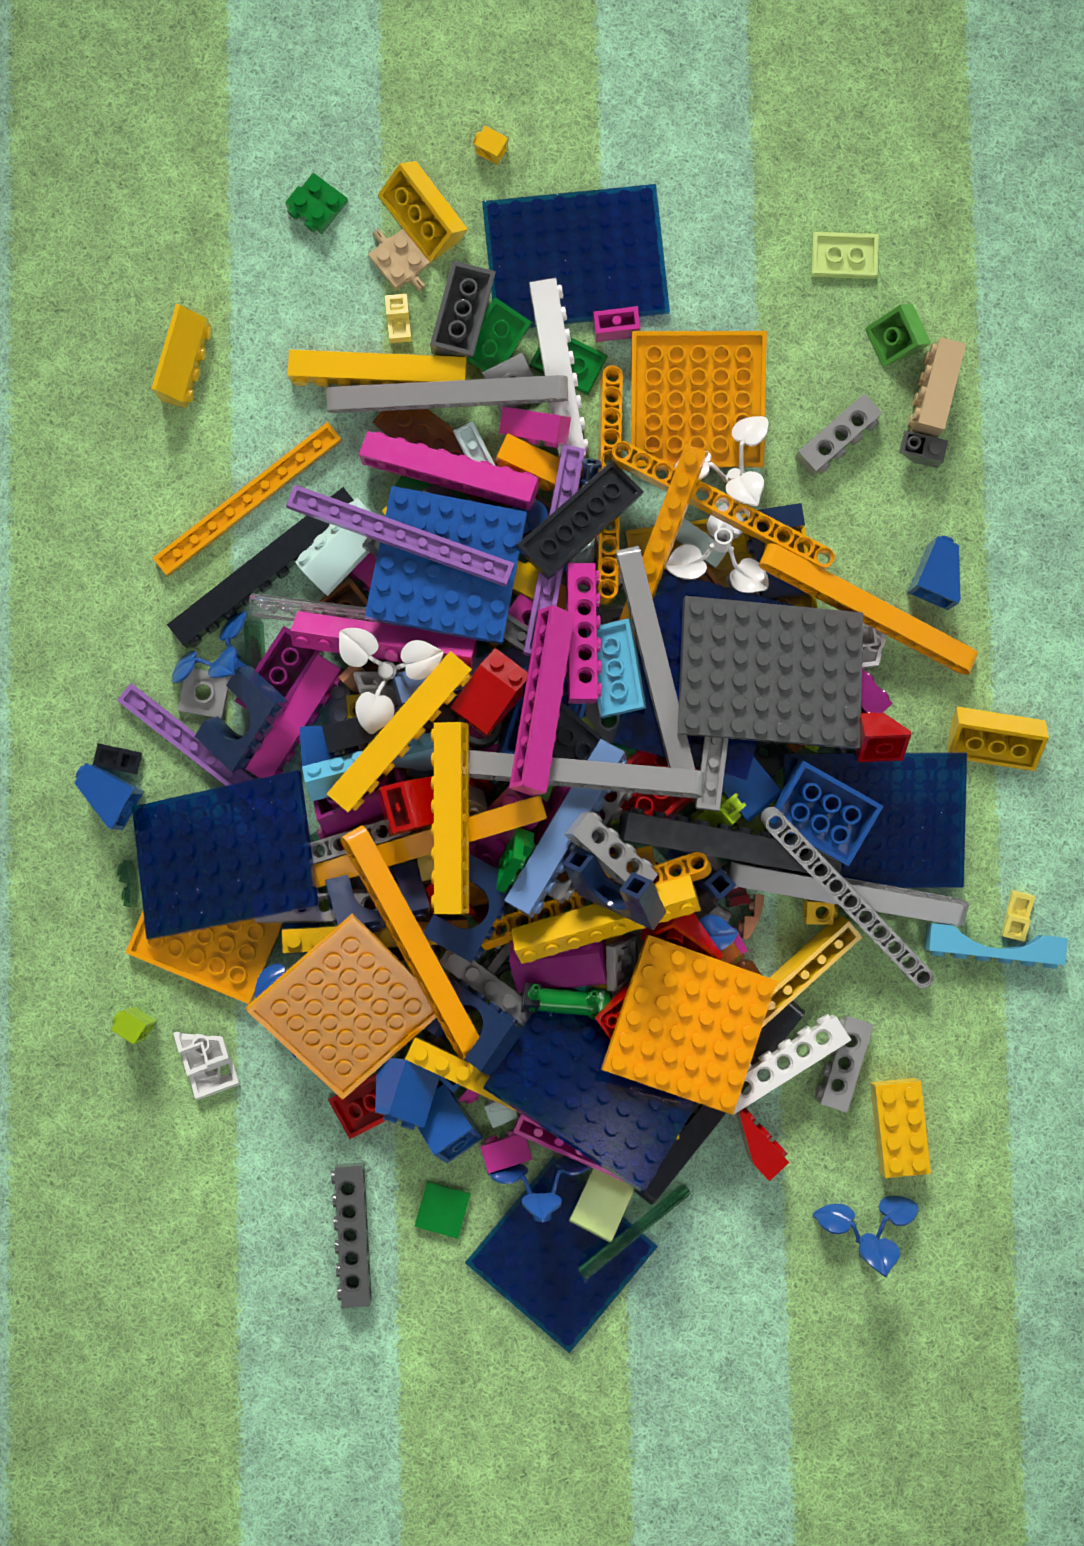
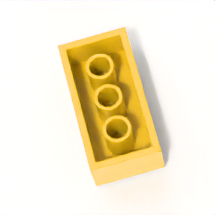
(900, 1128)

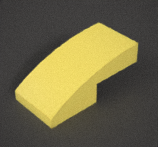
(398, 318)
(1017, 915)

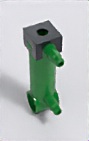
(563, 1001)

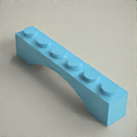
(323, 775)
(1041, 949)

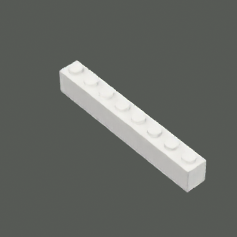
(555, 354)

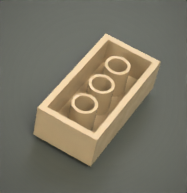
(937, 387)

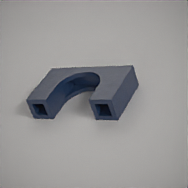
(793, 517)
(264, 707)
(716, 883)
(634, 900)
(343, 902)
(468, 942)
(498, 1031)

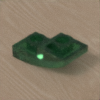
(128, 874)

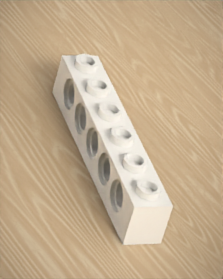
(835, 1039)

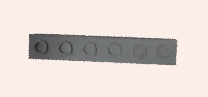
(359, 1294)

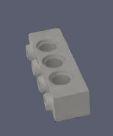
(861, 409)
(581, 835)
(841, 1098)

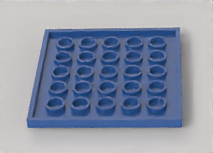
(435, 596)

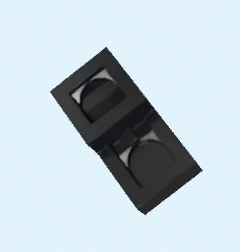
(117, 758)

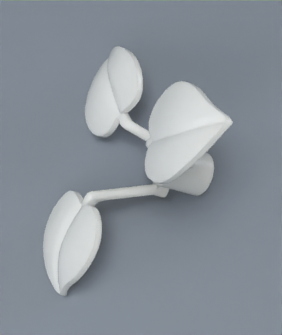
(742, 485)
(689, 564)
(358, 646)

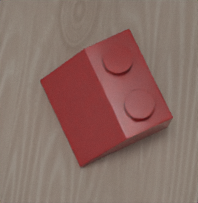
(881, 738)

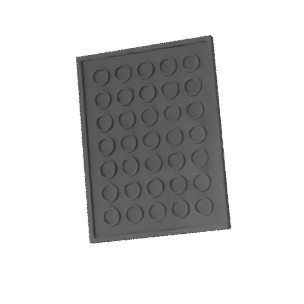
(770, 673)

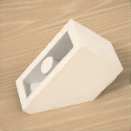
(371, 681)

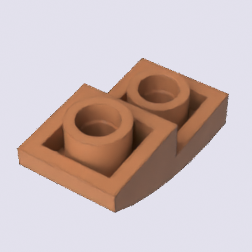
(348, 678)
(748, 923)

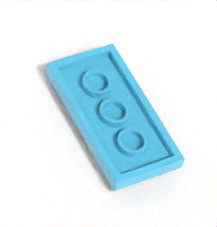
(619, 670)

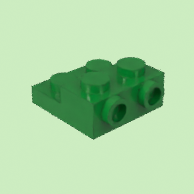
(315, 203)
(514, 858)

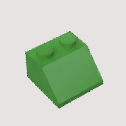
(898, 334)

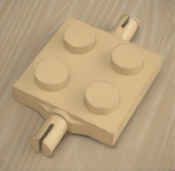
(399, 260)

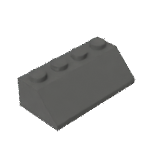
(462, 310)

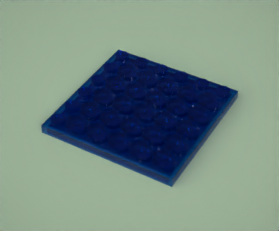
(540, 1262)

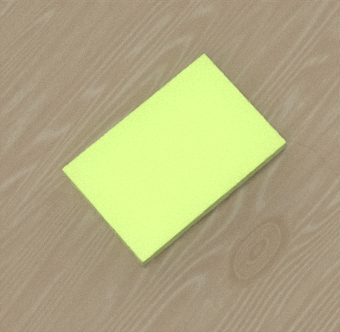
(844, 255)
(602, 1204)

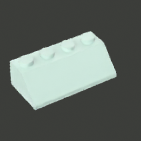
(333, 555)

